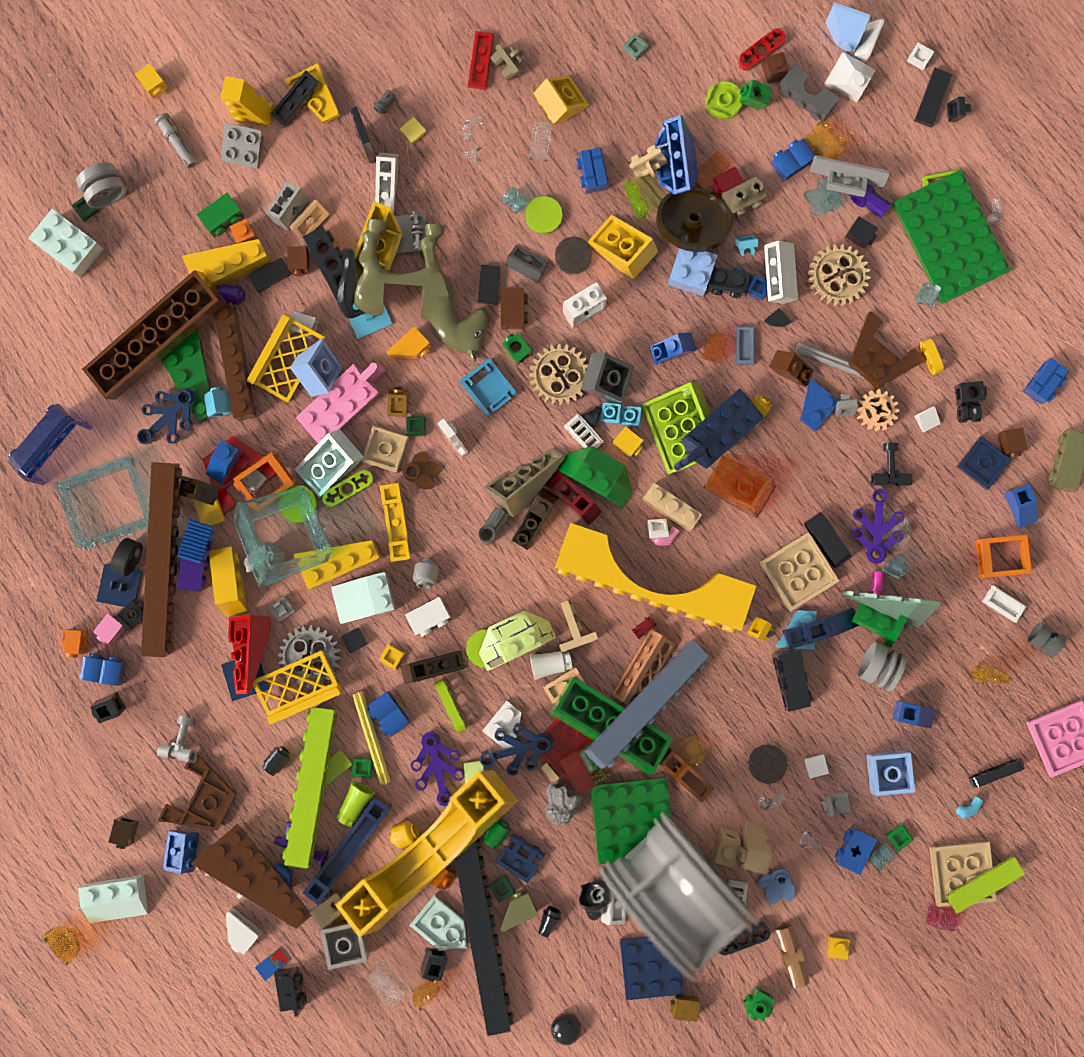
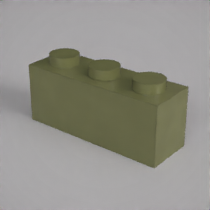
(1068, 462)

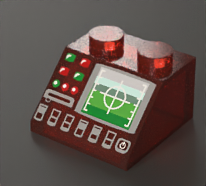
(583, 770)

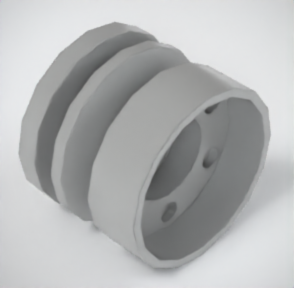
(884, 667)

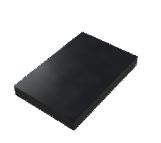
(363, 135)

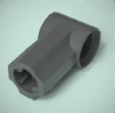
(494, 524)

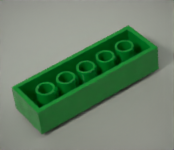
(593, 713)

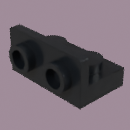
(730, 282)

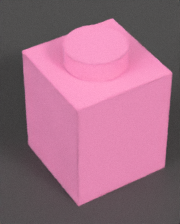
(109, 629)

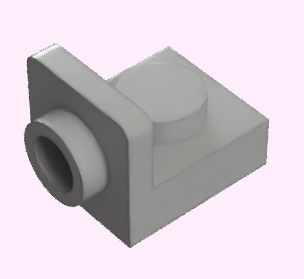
(835, 803)

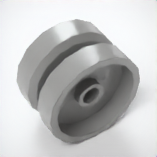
(101, 185)

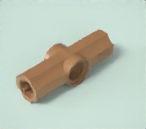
(792, 956)

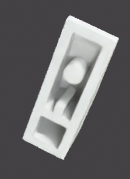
(386, 179)

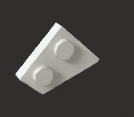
(450, 432)

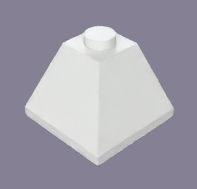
(849, 77)

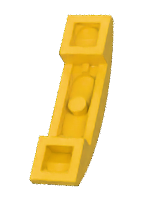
(395, 522)

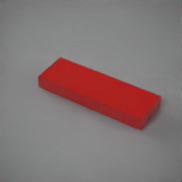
(480, 60)

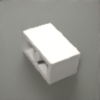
(428, 616)

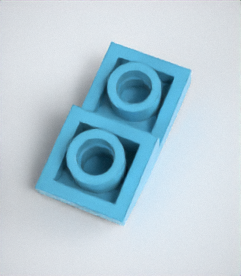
(621, 414)

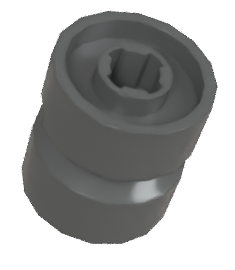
(1044, 638)

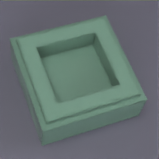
(635, 46)

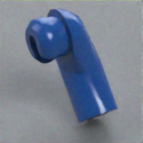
(285, 872)

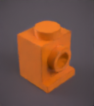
(74, 642)

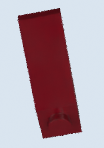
(573, 498)

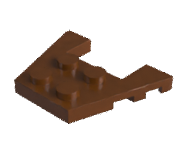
(875, 361)
(209, 802)

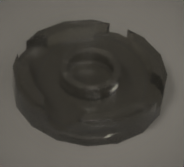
(573, 255)
(767, 764)

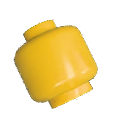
(404, 834)

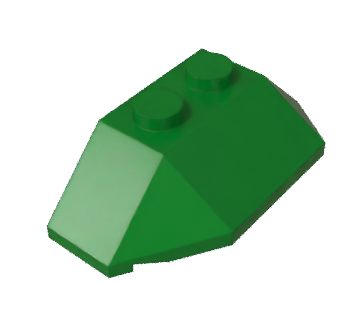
(598, 473)

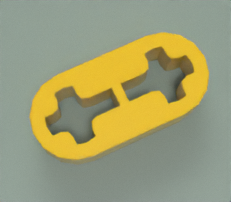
(933, 358)

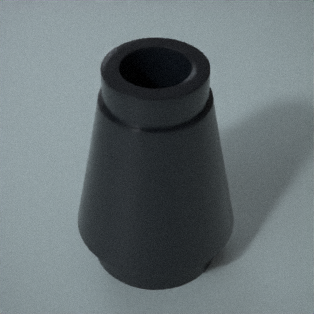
(550, 918)

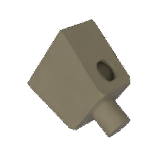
(324, 912)

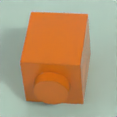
(243, 231)

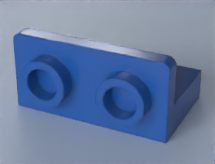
(180, 851)

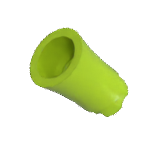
(355, 803)

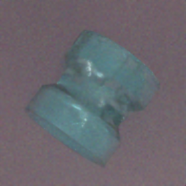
(514, 200)
(877, 860)

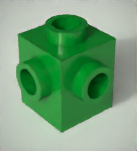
(758, 1004)

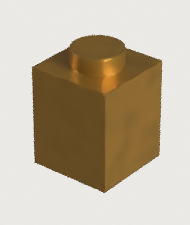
(685, 1007)

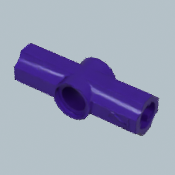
(871, 201)

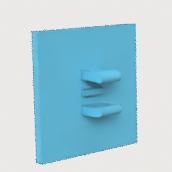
(368, 324)

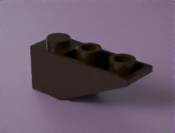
(534, 518)

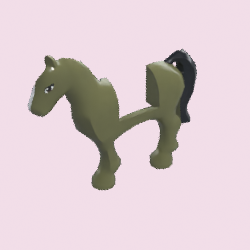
(437, 294)

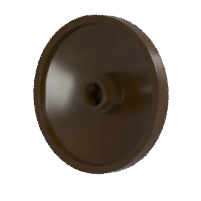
(694, 220)

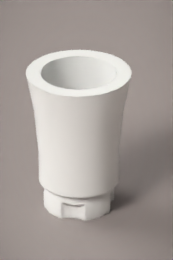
(550, 663)

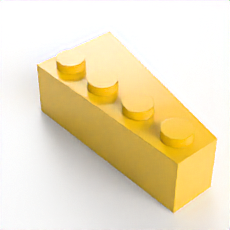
(228, 262)
(342, 561)

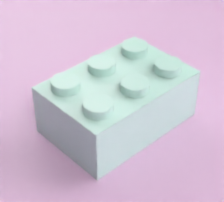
(66, 243)

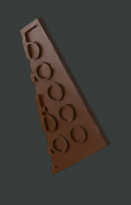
(247, 871)

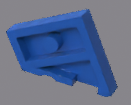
(817, 405)

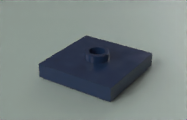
(983, 463)

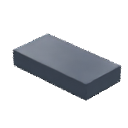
(744, 345)

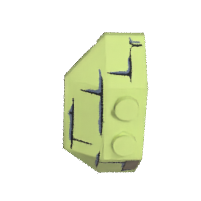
(514, 638)

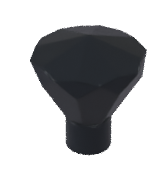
(592, 416)

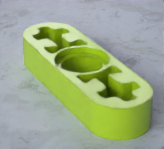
(357, 477)
(450, 706)

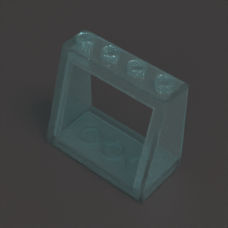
(263, 506)

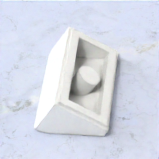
(868, 40)
(614, 912)

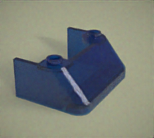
(44, 441)

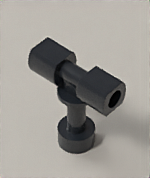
(891, 475)

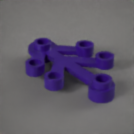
(877, 529)
(436, 765)

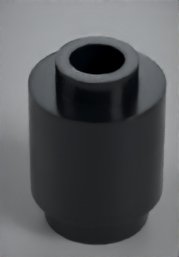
(276, 760)

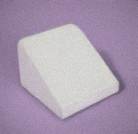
(928, 419)

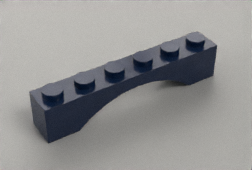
(347, 849)

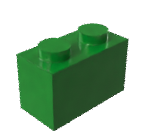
(220, 215)

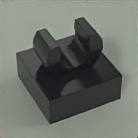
(957, 109)

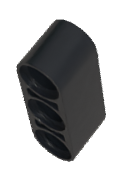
(827, 540)

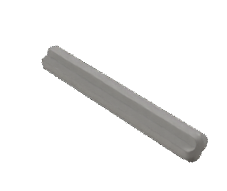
(826, 358)

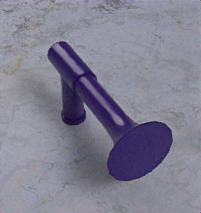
(320, 856)

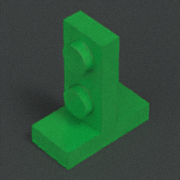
(879, 623)

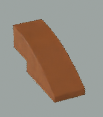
(686, 775)

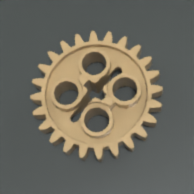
(831, 260)
(544, 383)

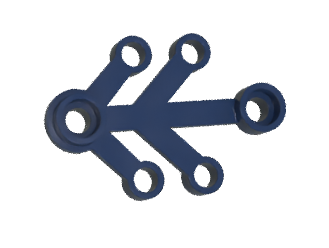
(169, 414)
(518, 748)

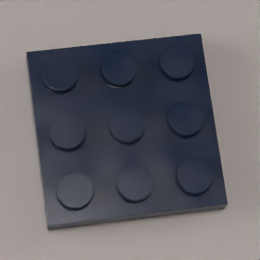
(648, 970)

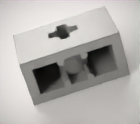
(287, 205)

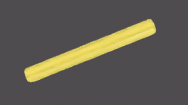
(371, 738)

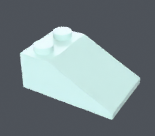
(329, 462)
(363, 597)

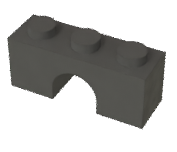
(817, 105)

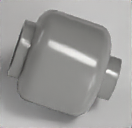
(425, 574)

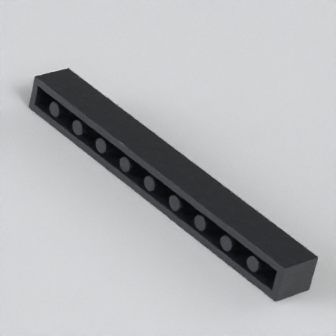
(483, 941)

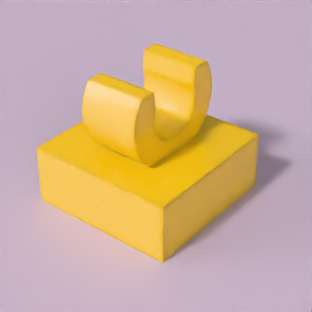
(760, 629)

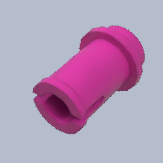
(878, 583)

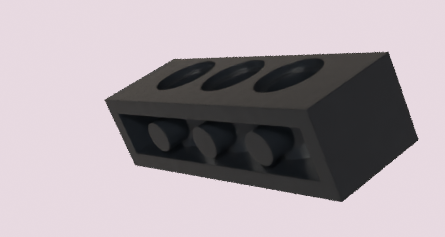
(315, 241)

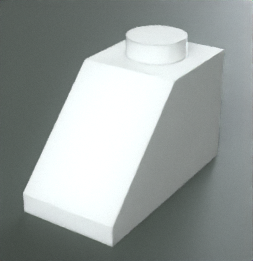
(240, 931)

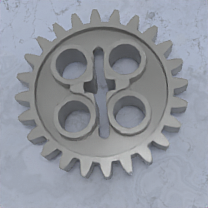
(291, 653)

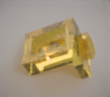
(692, 750)
(425, 991)

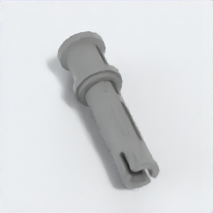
(171, 133)

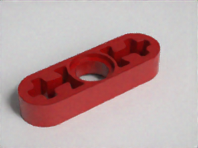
(764, 41)

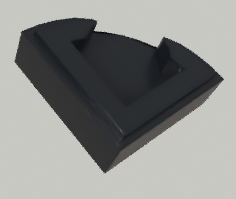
(777, 319)

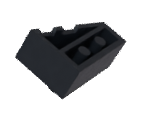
(792, 679)

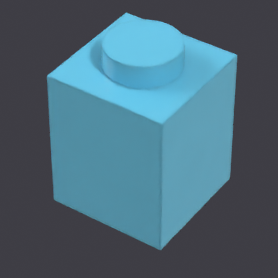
(217, 402)

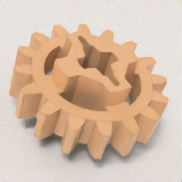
(869, 407)

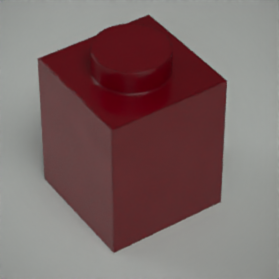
(726, 181)

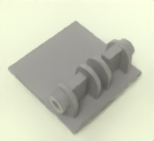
(241, 145)
(413, 232)

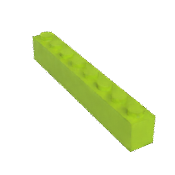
(311, 787)

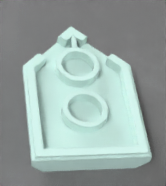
(440, 925)

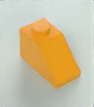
(410, 346)

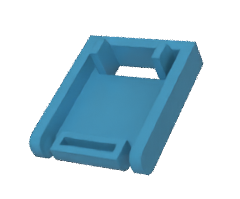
(489, 391)

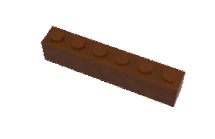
(235, 363)

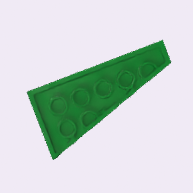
(188, 371)

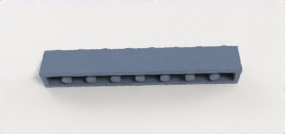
(647, 704)

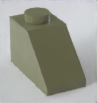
(519, 910)

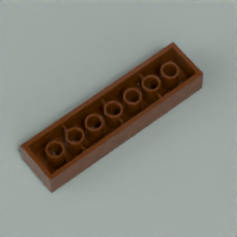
(154, 335)

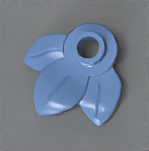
(775, 888)

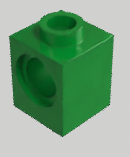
(761, 92)
(521, 355)

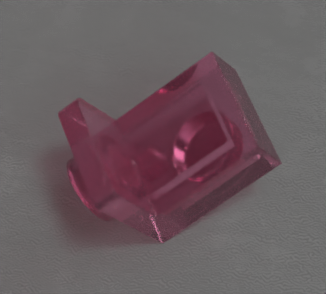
(942, 918)

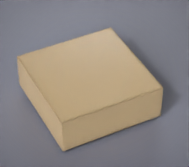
(550, 772)

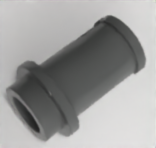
(383, 103)

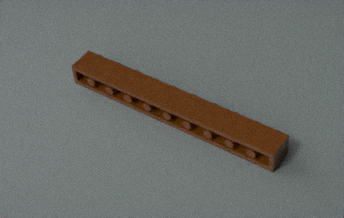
(161, 559)

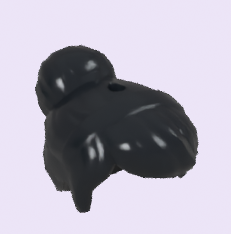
(590, 900)

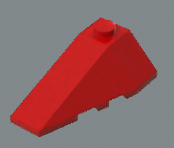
(249, 639)

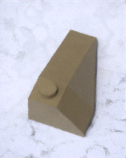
(520, 487)

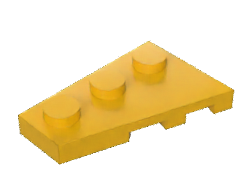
(321, 101)

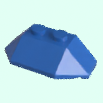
(679, 150)

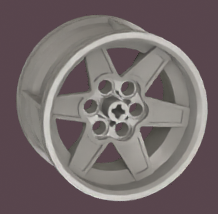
(678, 897)

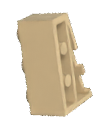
(754, 851)

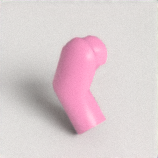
(665, 541)

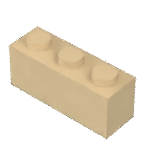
(671, 507)

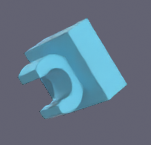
(745, 242)

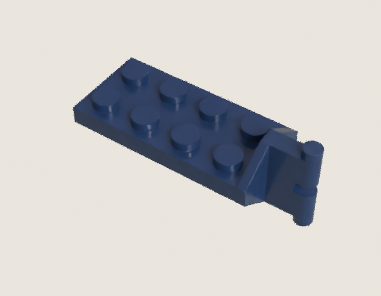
(719, 431)

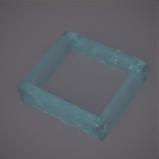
(63, 487)

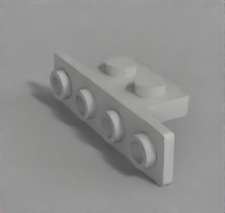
(847, 176)

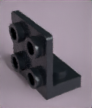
(289, 990)

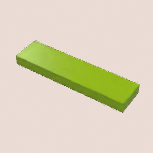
(985, 884)

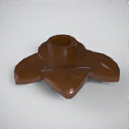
(424, 471)

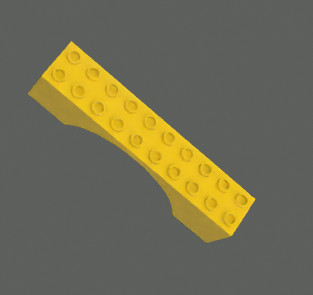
(717, 601)
(393, 886)

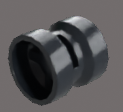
(969, 412)

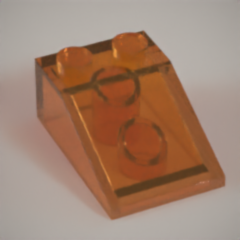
(740, 486)

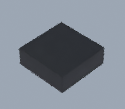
(354, 640)

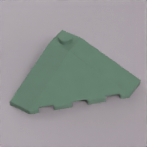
(914, 609)

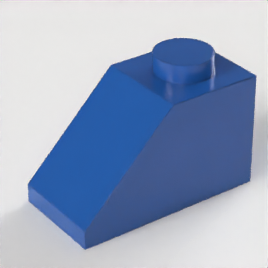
(223, 461)

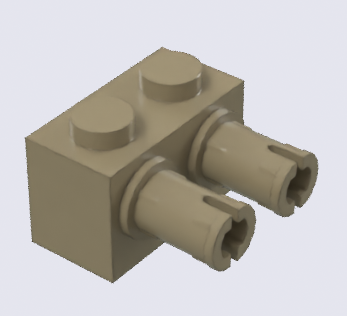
(744, 197)

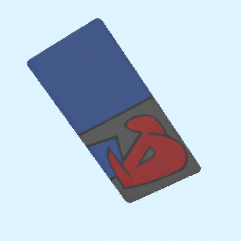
(273, 963)

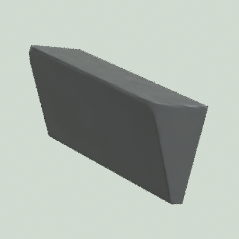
(526, 263)

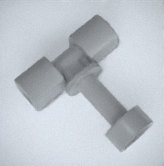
(179, 749)

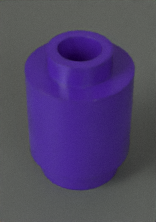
(232, 293)

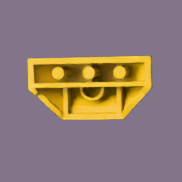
(388, 240)

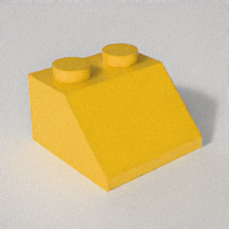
(560, 98)

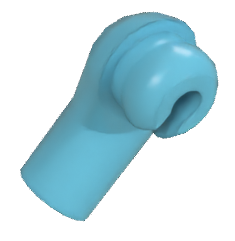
(969, 811)

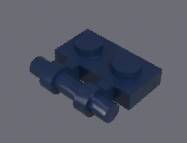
(517, 863)

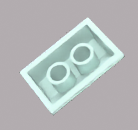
(113, 899)

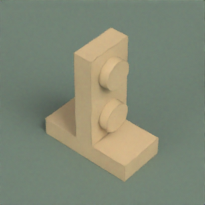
(575, 628)

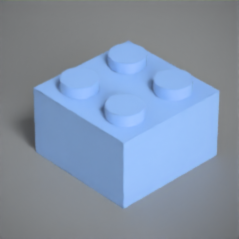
(692, 271)
(890, 773)

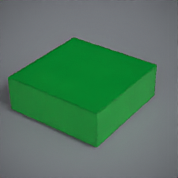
(362, 767)
(899, 837)

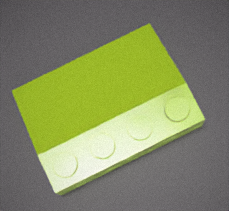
(672, 418)

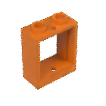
(278, 467)
(984, 556)

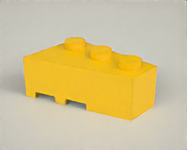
(244, 103)
(228, 581)

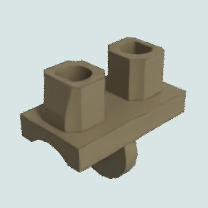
(503, 55)

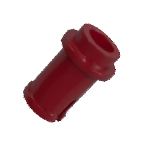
(644, 627)

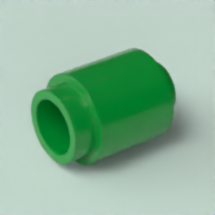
(496, 833)

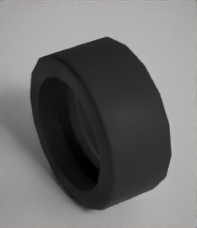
(126, 556)

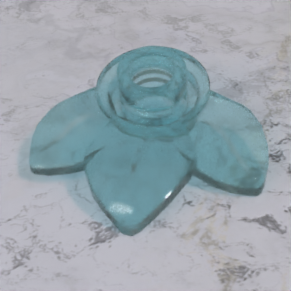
(819, 198)

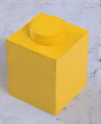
(151, 81)
(628, 442)

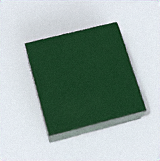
(83, 209)
(416, 426)
(502, 888)

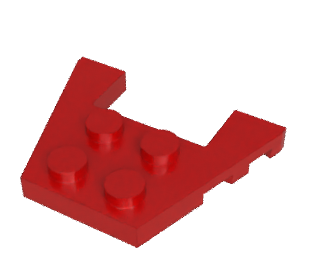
(247, 458)

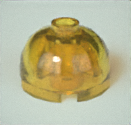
(63, 942)

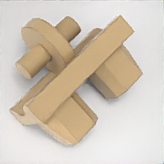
(649, 163)

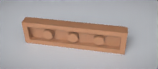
(641, 666)

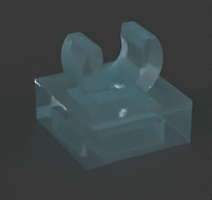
(928, 294)
(896, 567)

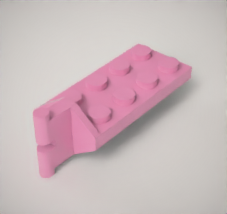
(343, 402)

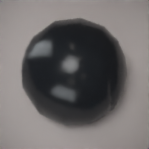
(566, 1029)

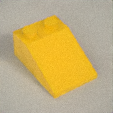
(623, 246)

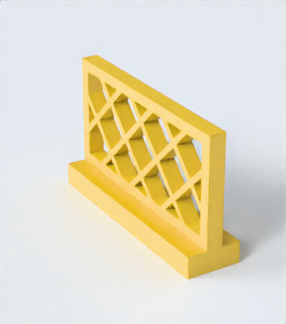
(269, 353)
(299, 703)

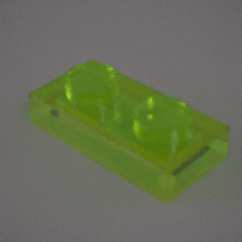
(633, 191)

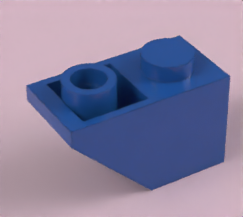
(673, 348)
(1022, 505)
(913, 714)

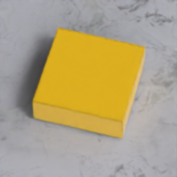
(391, 656)

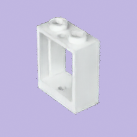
(589, 300)

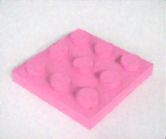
(1060, 738)

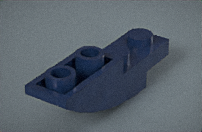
(820, 629)

